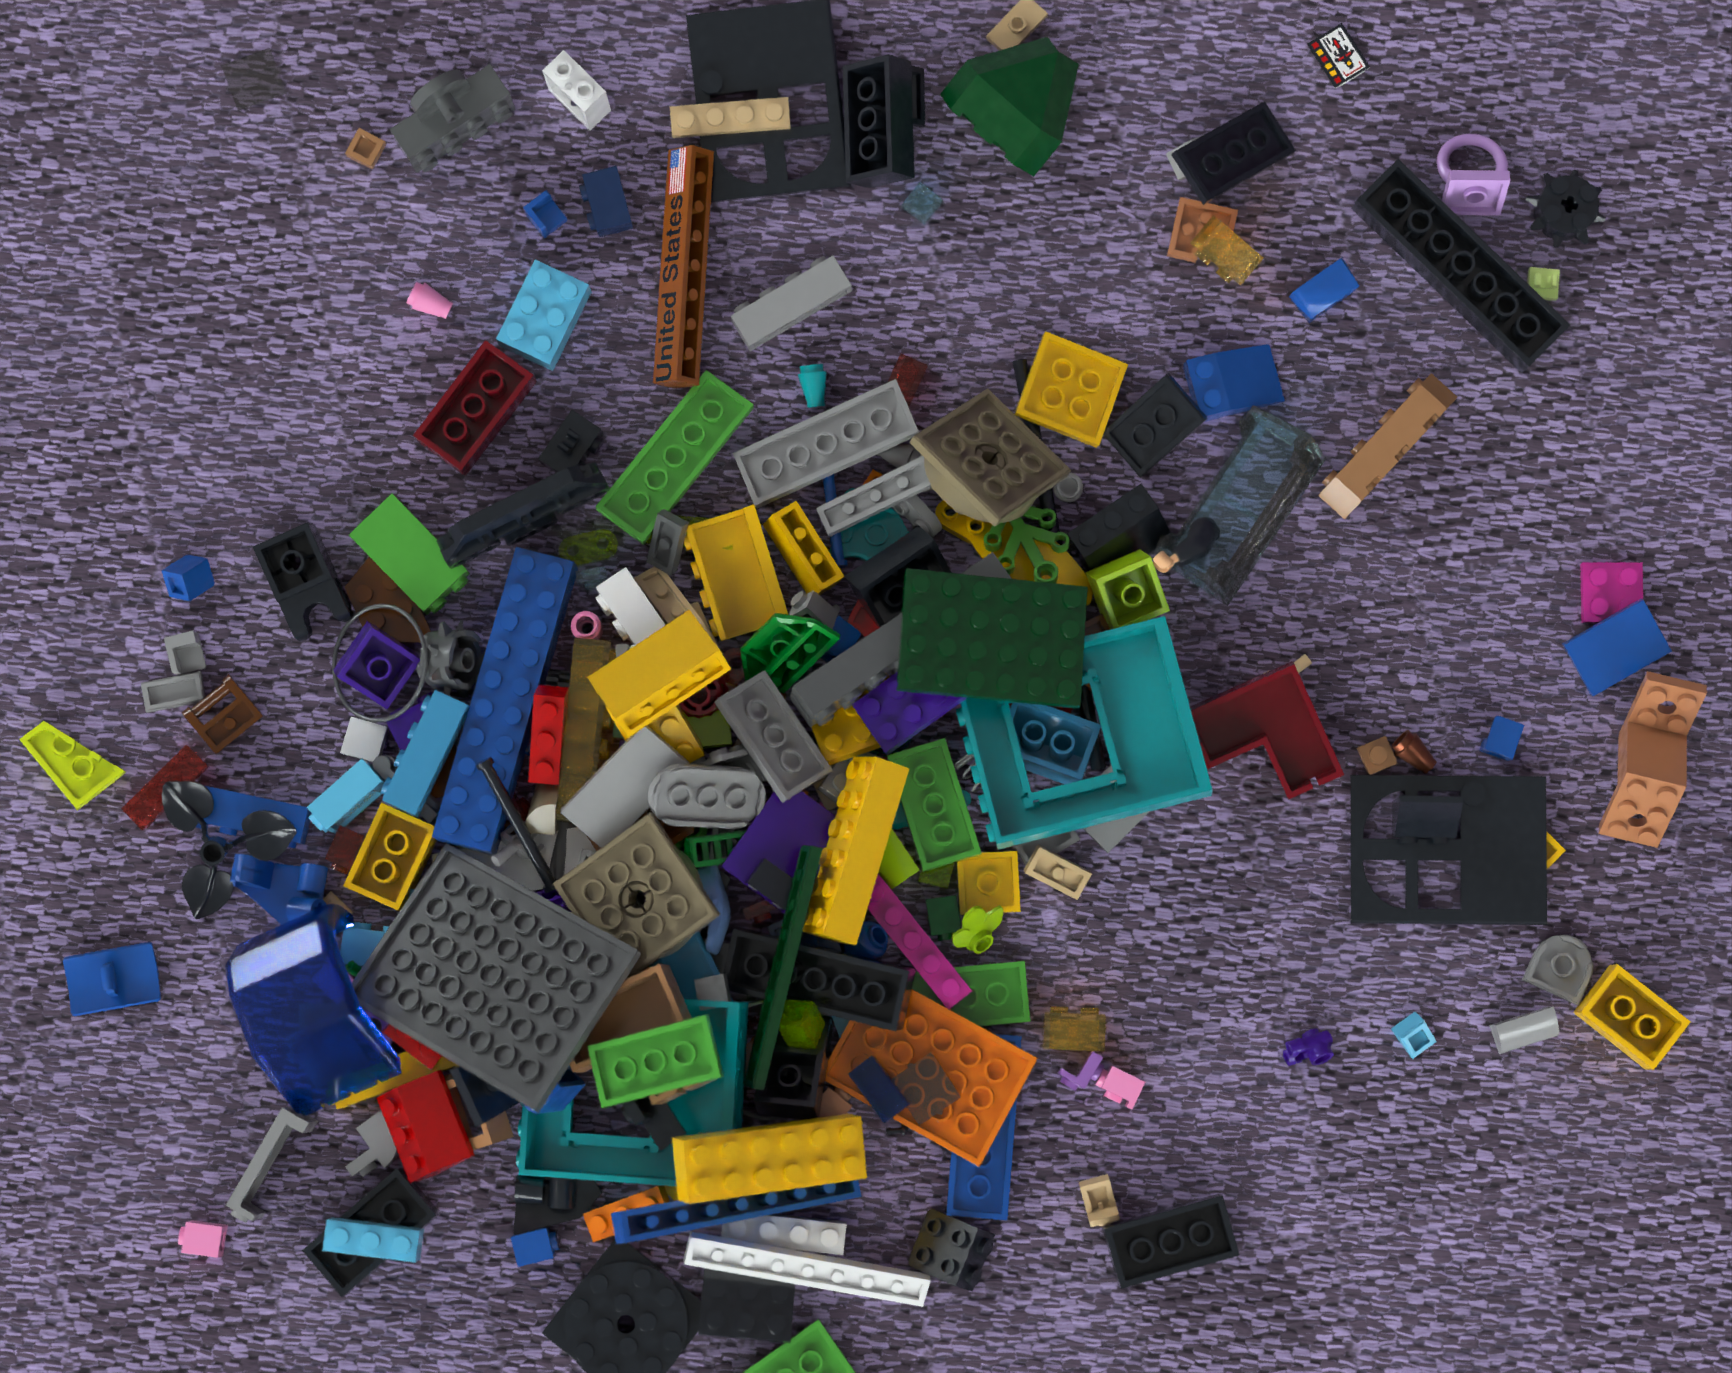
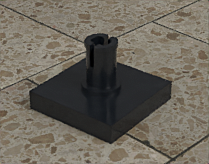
(480, 1097)

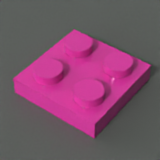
(1609, 588)

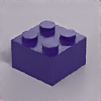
(377, 665)

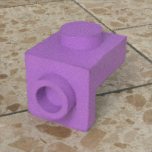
(1090, 1070)

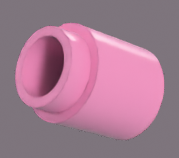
(583, 618)

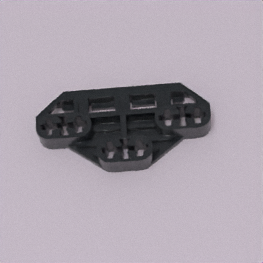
(522, 513)

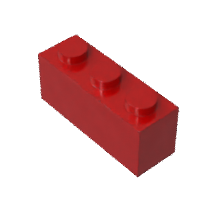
(547, 734)

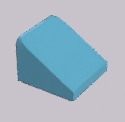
(1414, 1034)

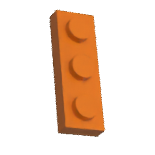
(600, 1220)

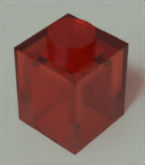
(344, 849)

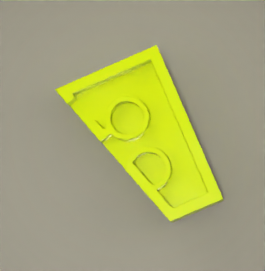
(71, 766)

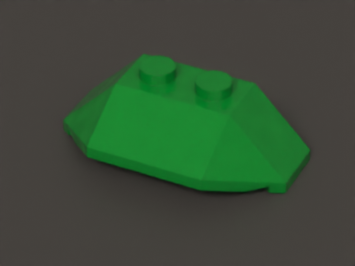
(786, 648)

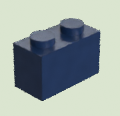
(606, 200)

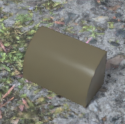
(543, 810)

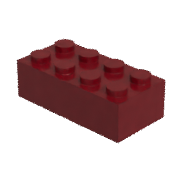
(475, 408)

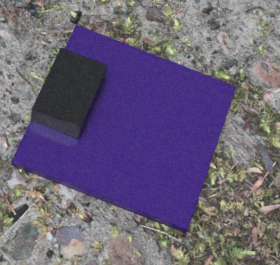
(772, 843)

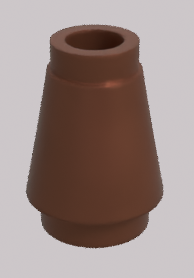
(1413, 751)

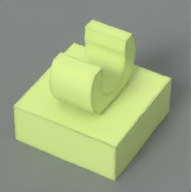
(1544, 282)

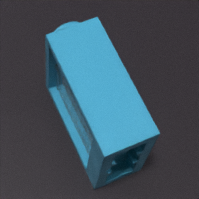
(346, 797)

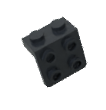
(951, 1250)

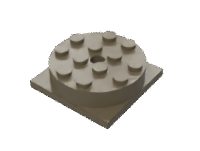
(987, 461)
(647, 861)

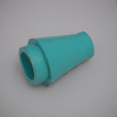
(813, 384)

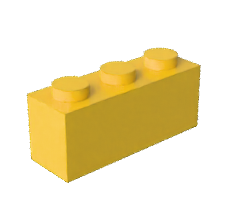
(803, 549)

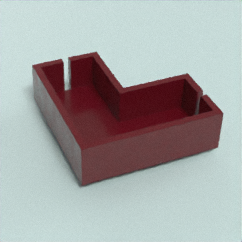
(1271, 713)

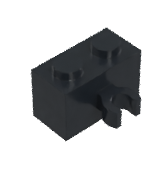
(572, 443)

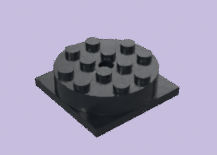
(619, 1286)

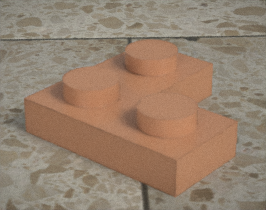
(1188, 222)

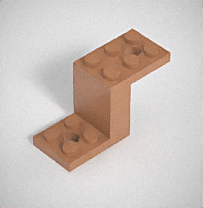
(1652, 759)

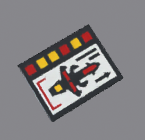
(1338, 55)

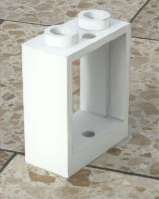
(572, 83)

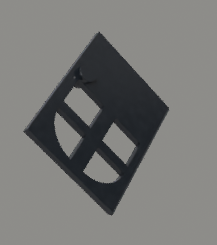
(763, 53)
(1498, 851)

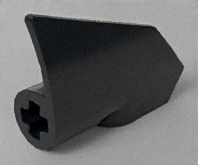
(551, 1201)

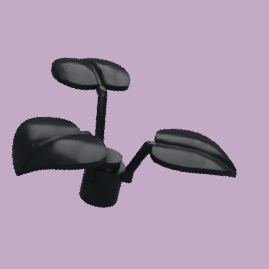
(205, 887)

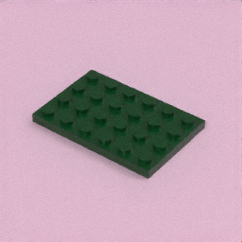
(992, 638)

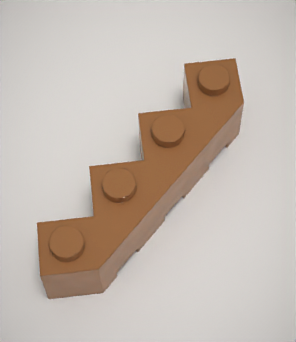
(1387, 446)

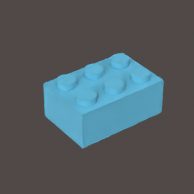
(543, 315)

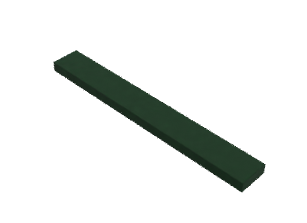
(782, 967)

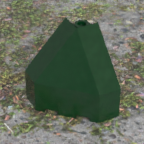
(1016, 100)

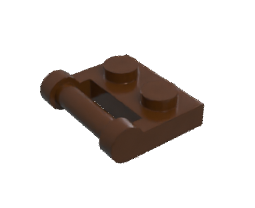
(229, 722)

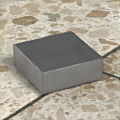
(713, 989)

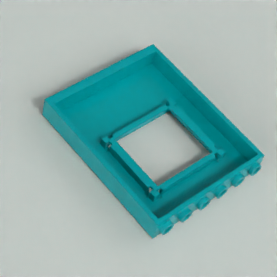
(1144, 729)
(554, 1151)

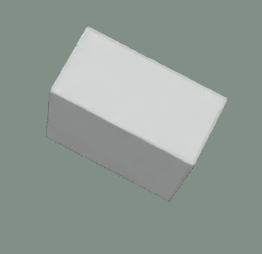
(364, 739)

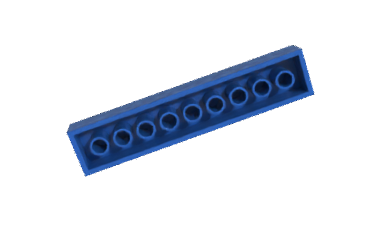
(503, 697)

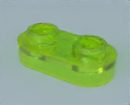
(588, 548)

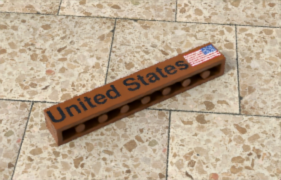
(683, 267)

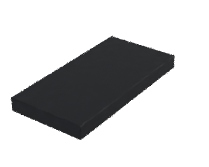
(1233, 153)

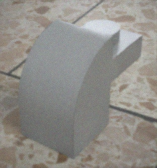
(381, 1146)

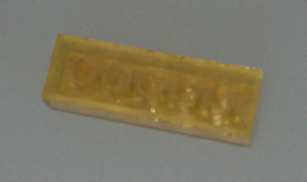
(586, 721)

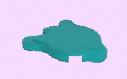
(872, 534)

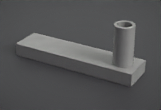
(874, 497)

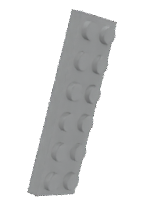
(826, 443)

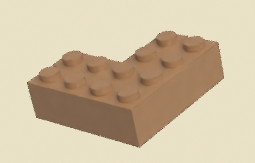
(640, 1004)

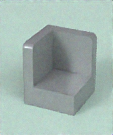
(185, 653)

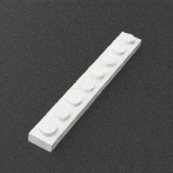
(806, 1269)

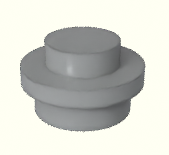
(1069, 488)

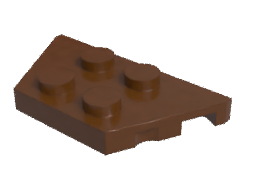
(373, 586)

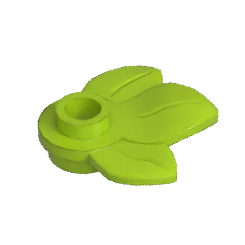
(978, 929)

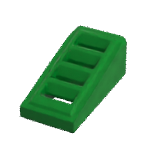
(691, 852)

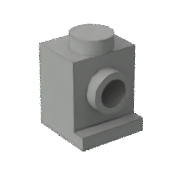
(815, 607)

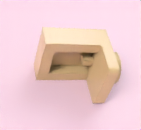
(1099, 1201)

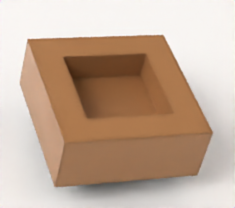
(365, 148)
(1377, 755)

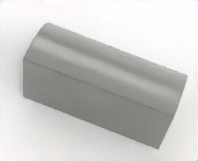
(1525, 1029)

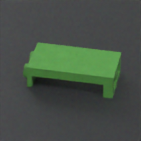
(409, 555)

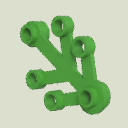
(1024, 535)

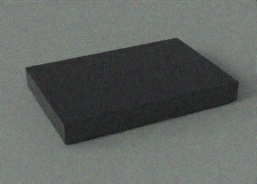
(1154, 425)

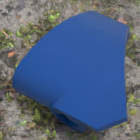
(280, 888)

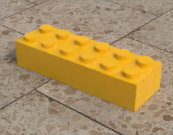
(854, 849)
(769, 1158)

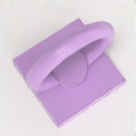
(1474, 190)

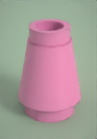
(429, 301)

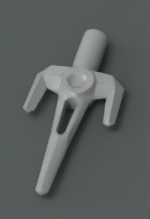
(512, 847)

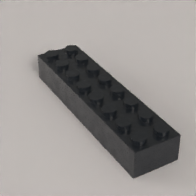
(1460, 266)

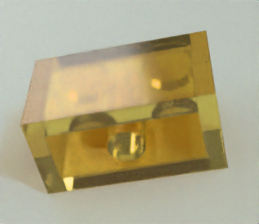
(1226, 250)
(1073, 1030)

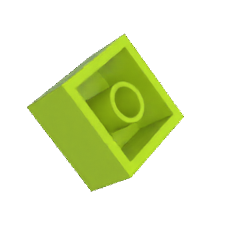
(1128, 590)

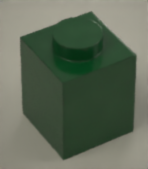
(943, 917)

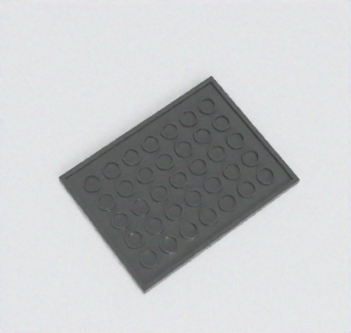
(493, 976)

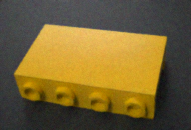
(739, 581)
(659, 673)

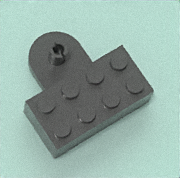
(449, 114)

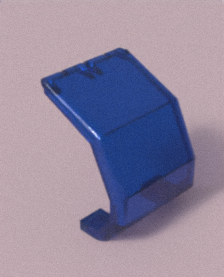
(305, 1013)

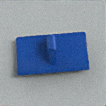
(112, 978)

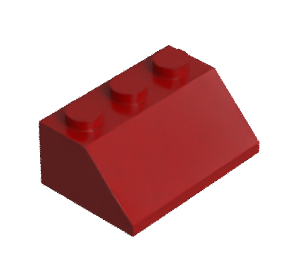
(425, 1126)

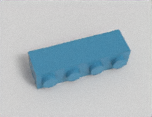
(425, 754)

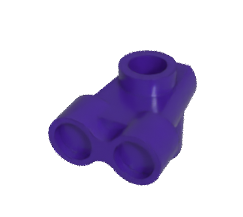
(1312, 1045)

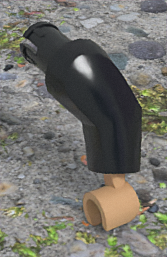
(1196, 546)

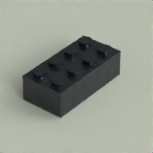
(878, 121)
(390, 1202)
(1170, 1240)

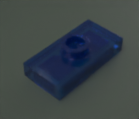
(879, 1089)

